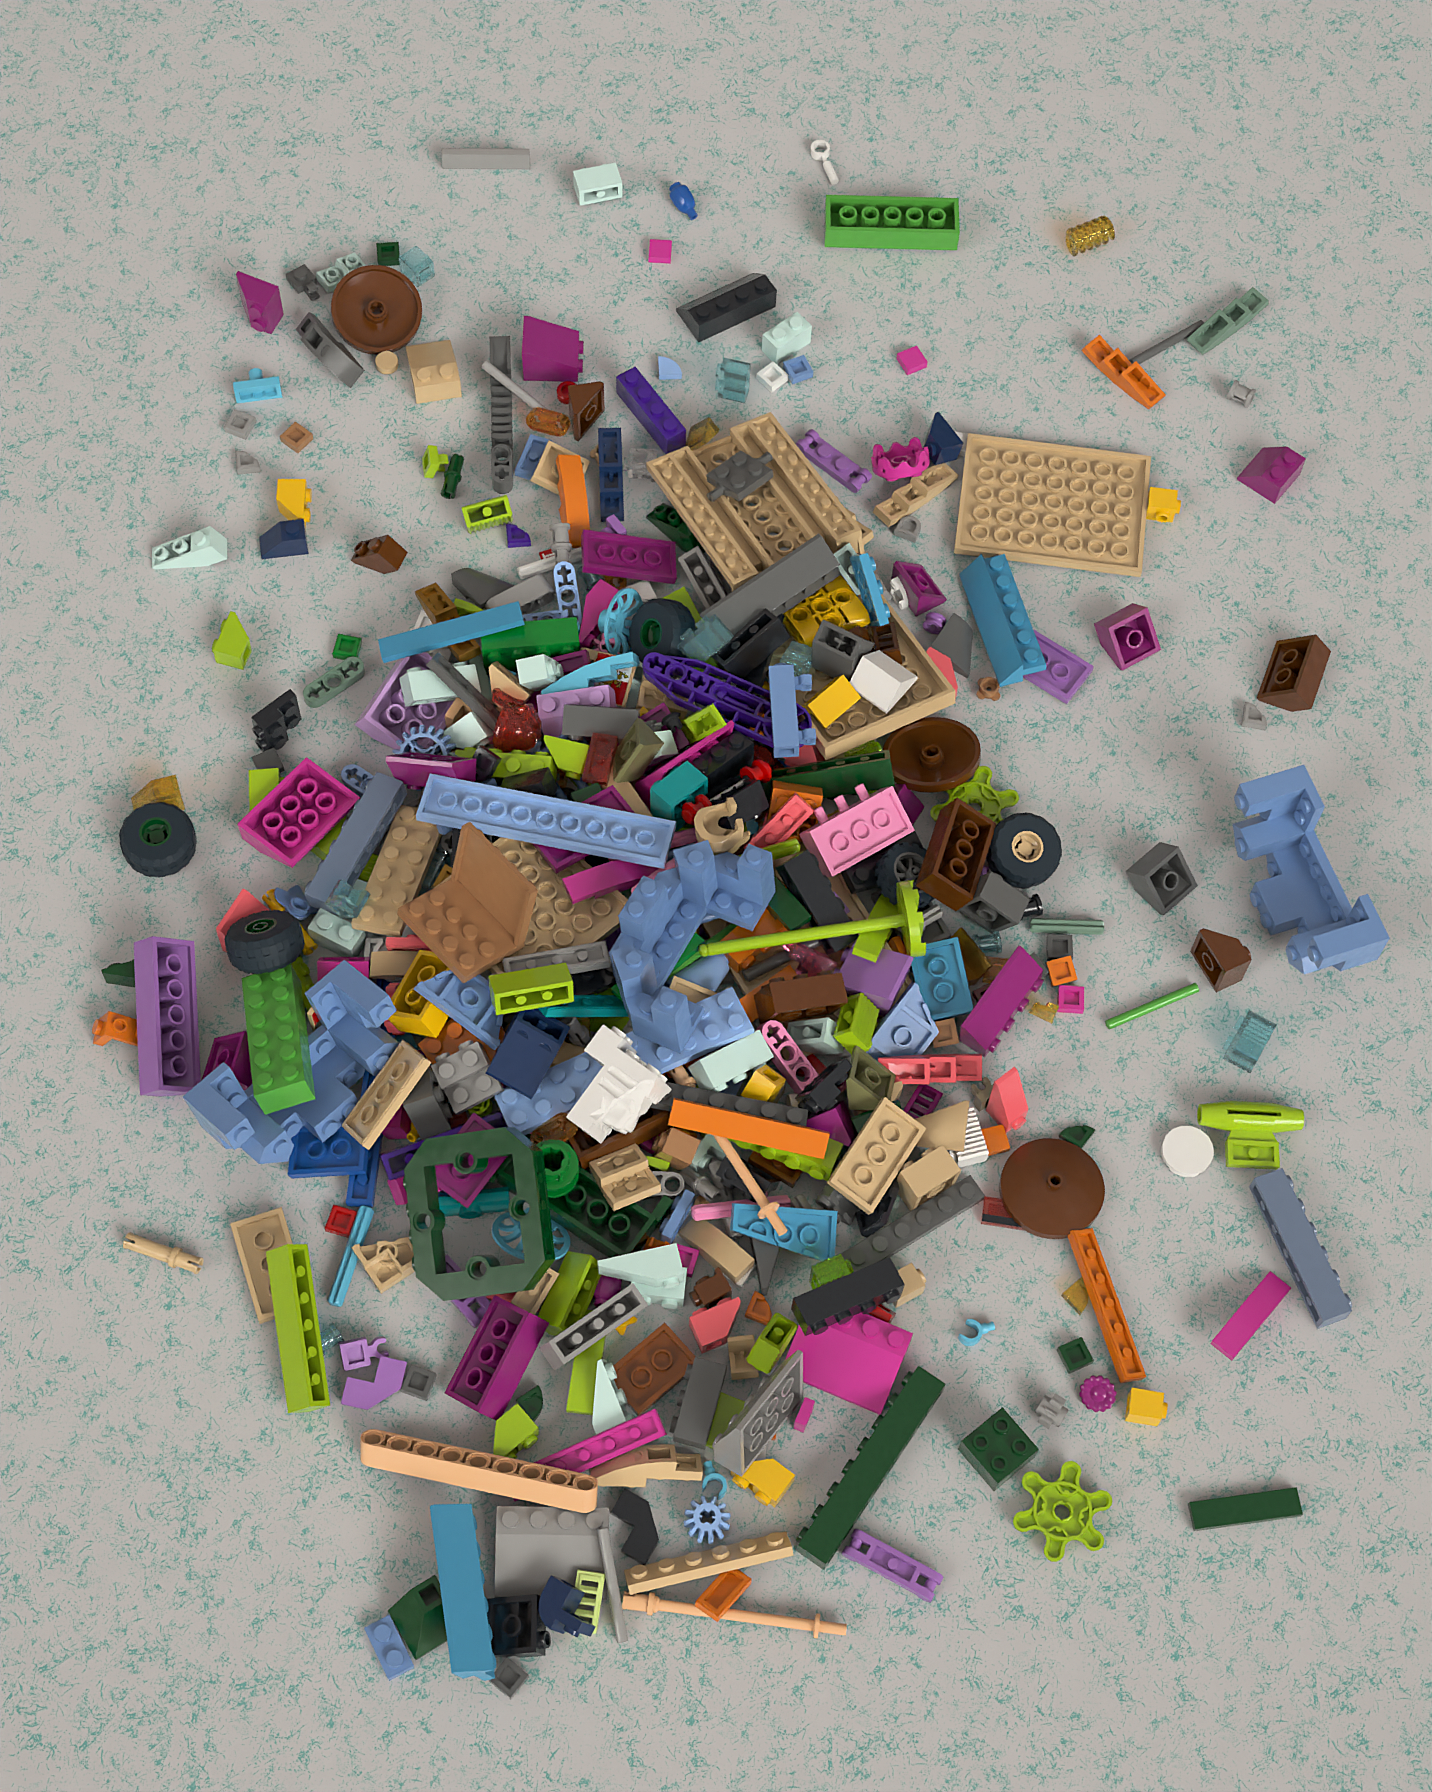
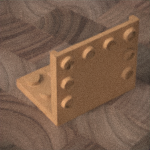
(477, 912)

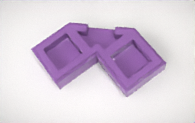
(367, 1394)

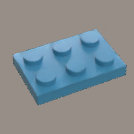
(870, 588)
(943, 980)

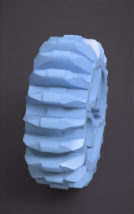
(410, 741)

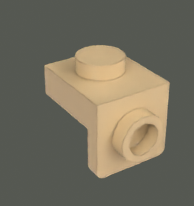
(738, 1350)

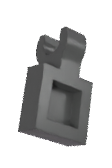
(303, 280)

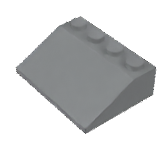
(761, 1416)
(544, 1543)

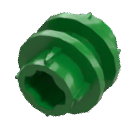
(561, 1157)

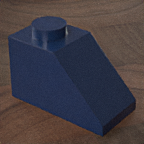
(942, 441)
(284, 540)

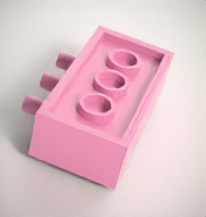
(856, 829)

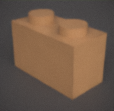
(675, 1148)

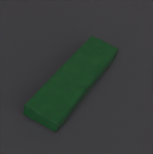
(1245, 1509)

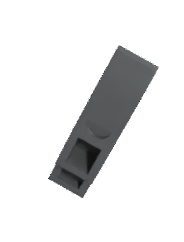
(328, 350)

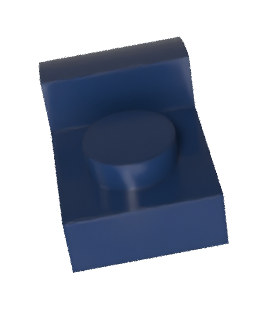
(558, 1608)

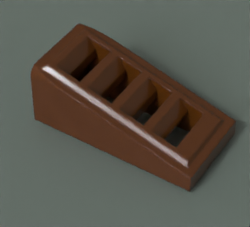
(888, 643)

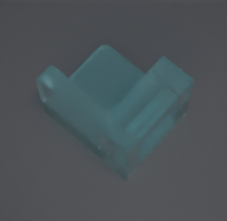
(416, 266)
(346, 900)

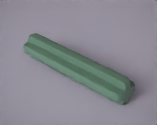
(1066, 926)

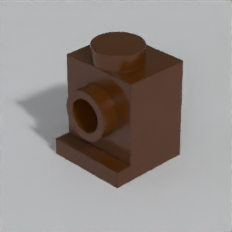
(710, 1290)

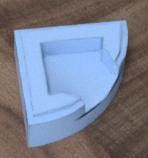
(668, 369)

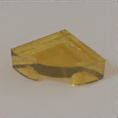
(1045, 1012)
(1077, 1296)

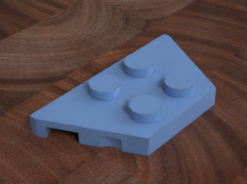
(465, 1003)
(905, 1028)

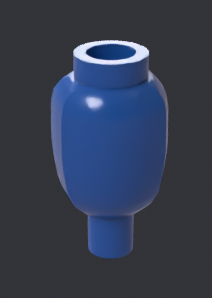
(683, 199)

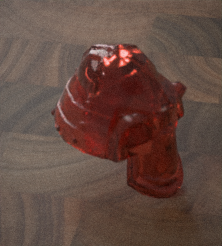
(517, 724)

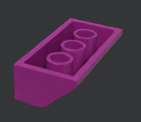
(1001, 1003)
(496, 1358)

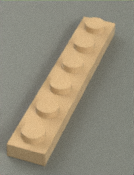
(708, 1562)

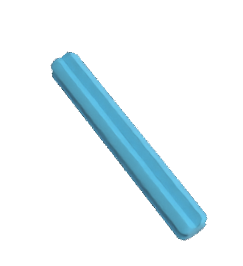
(349, 1259)

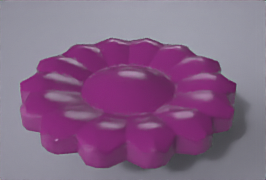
(1097, 1393)

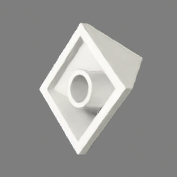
(881, 680)

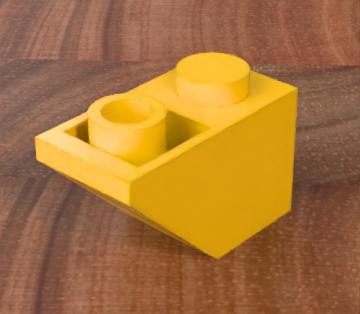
(293, 499)
(767, 1480)

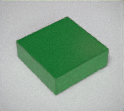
(346, 647)

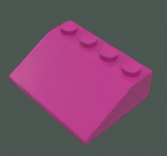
(694, 751)
(297, 813)
(854, 1359)

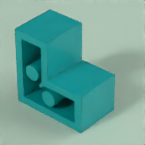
(674, 790)

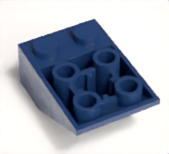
(527, 1051)

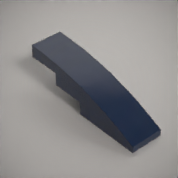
(611, 473)

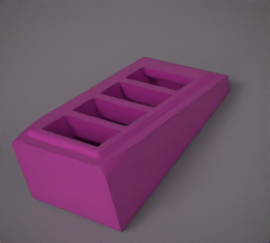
(927, 1091)

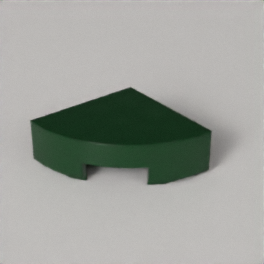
(1077, 1135)
(531, 1402)

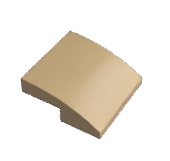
(624, 1177)

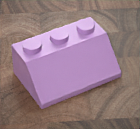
(552, 704)

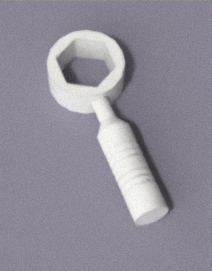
(823, 156)

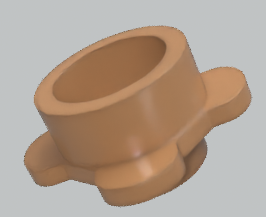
(988, 682)

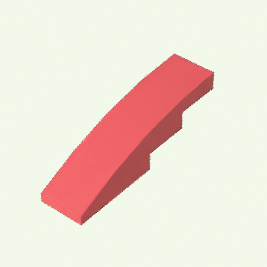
(934, 1068)

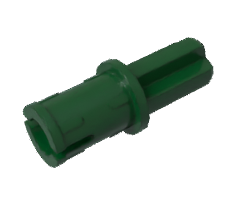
(452, 476)

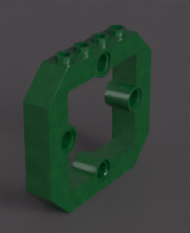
(423, 1200)

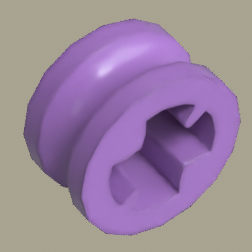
(934, 622)

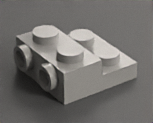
(464, 1076)

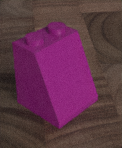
(550, 351)

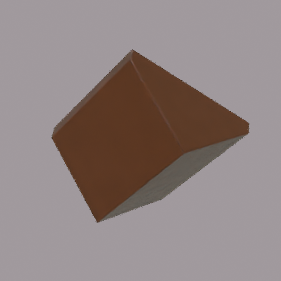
(585, 406)

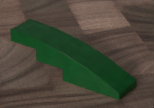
(787, 908)

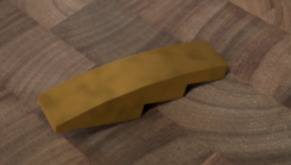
(440, 609)

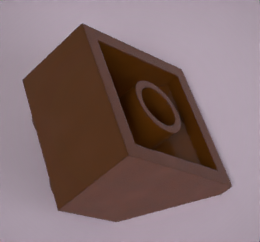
(1220, 958)

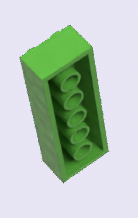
(891, 222)
(277, 1039)

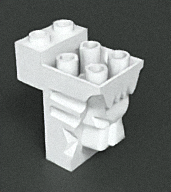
(620, 1089)

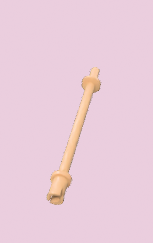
(768, 1209)
(653, 1604)

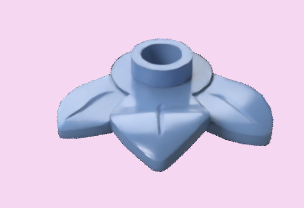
(295, 902)

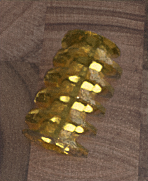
(1088, 234)

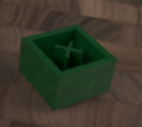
(998, 1449)

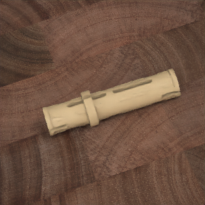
(173, 1256)

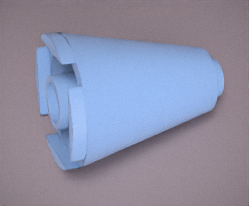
(705, 972)

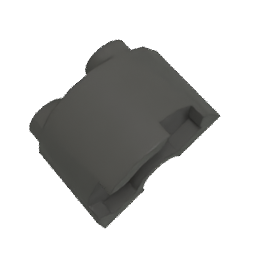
(834, 1201)

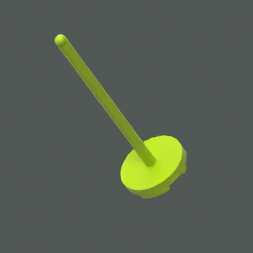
(907, 918)

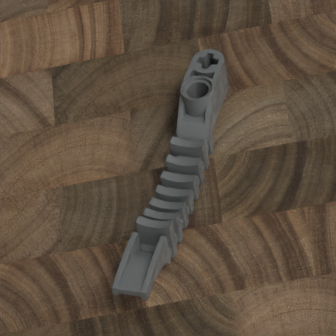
(501, 417)

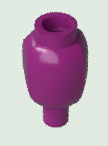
(606, 1289)

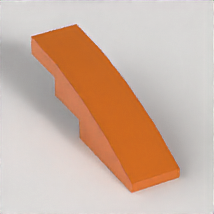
(1123, 373)
(572, 497)

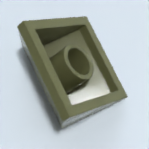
(635, 752)
(867, 1081)

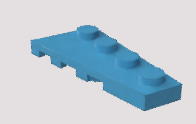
(808, 1233)

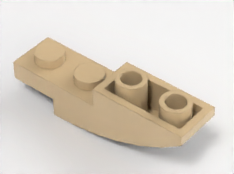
(646, 1463)

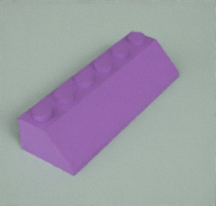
(166, 1016)

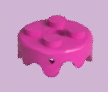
(900, 460)

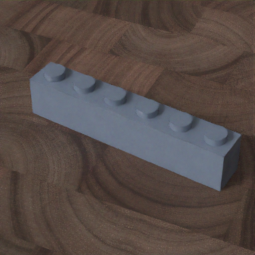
(357, 838)
(1300, 1248)

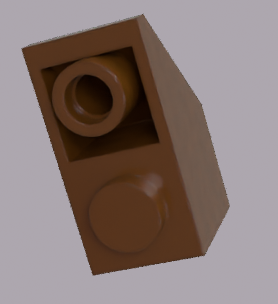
(379, 554)

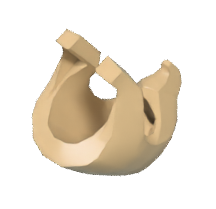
(720, 839)

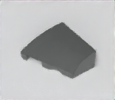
(477, 585)
(956, 643)

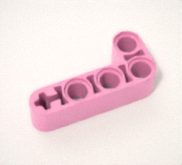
(796, 1059)

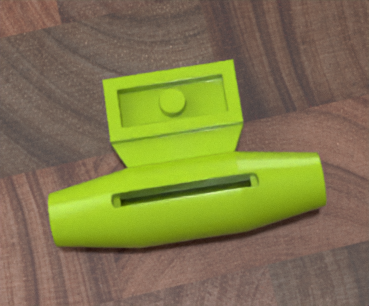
(1251, 1130)

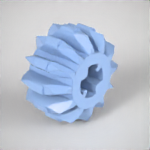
(707, 1510)

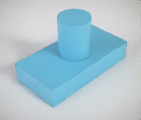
(257, 388)

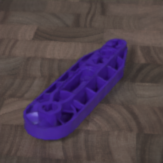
(707, 690)

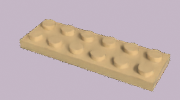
(398, 873)

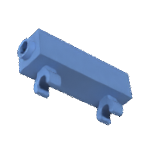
(784, 710)

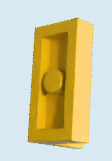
(832, 701)

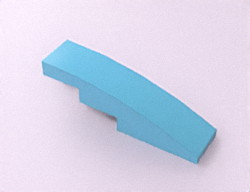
(593, 673)

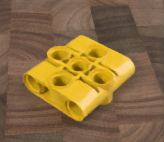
(832, 603)

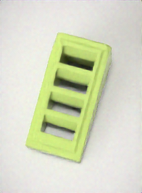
(595, 1577)

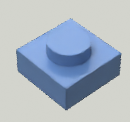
(798, 369)

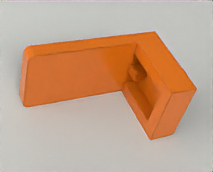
(115, 1027)

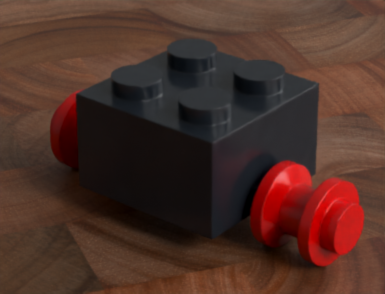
(745, 790)

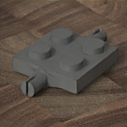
(739, 476)

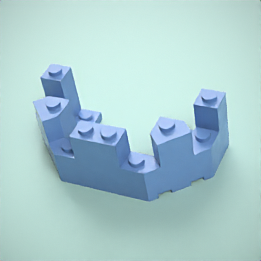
(1302, 881)
(664, 918)
(340, 1051)

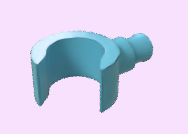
(981, 1329)
(711, 1475)

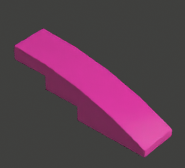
(604, 879)
(1250, 1315)

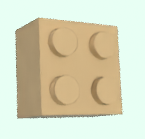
(927, 1176)

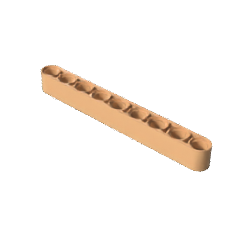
(479, 1470)

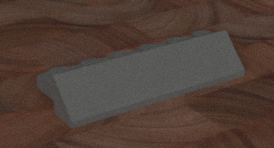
(779, 585)

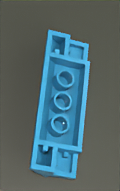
(1002, 619)
(462, 1591)

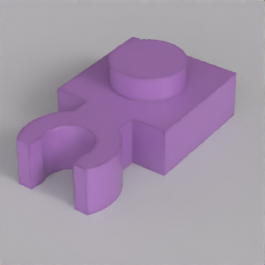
(357, 1352)

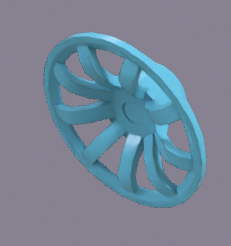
(613, 622)
(517, 1252)

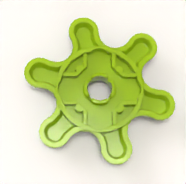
(981, 792)
(1064, 1492)

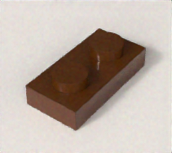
(776, 1169)

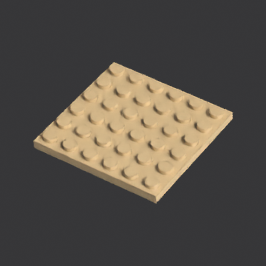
(554, 919)

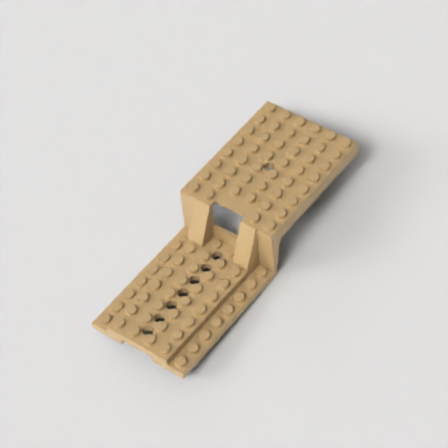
(796, 509)

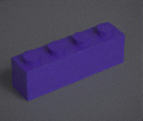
(650, 410)

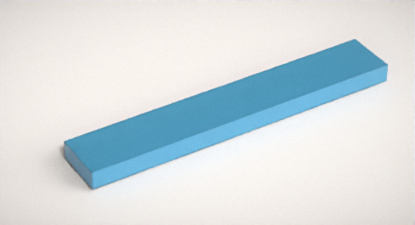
(451, 632)

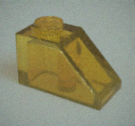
(159, 790)

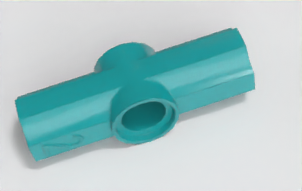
(487, 1201)

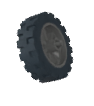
(887, 874)

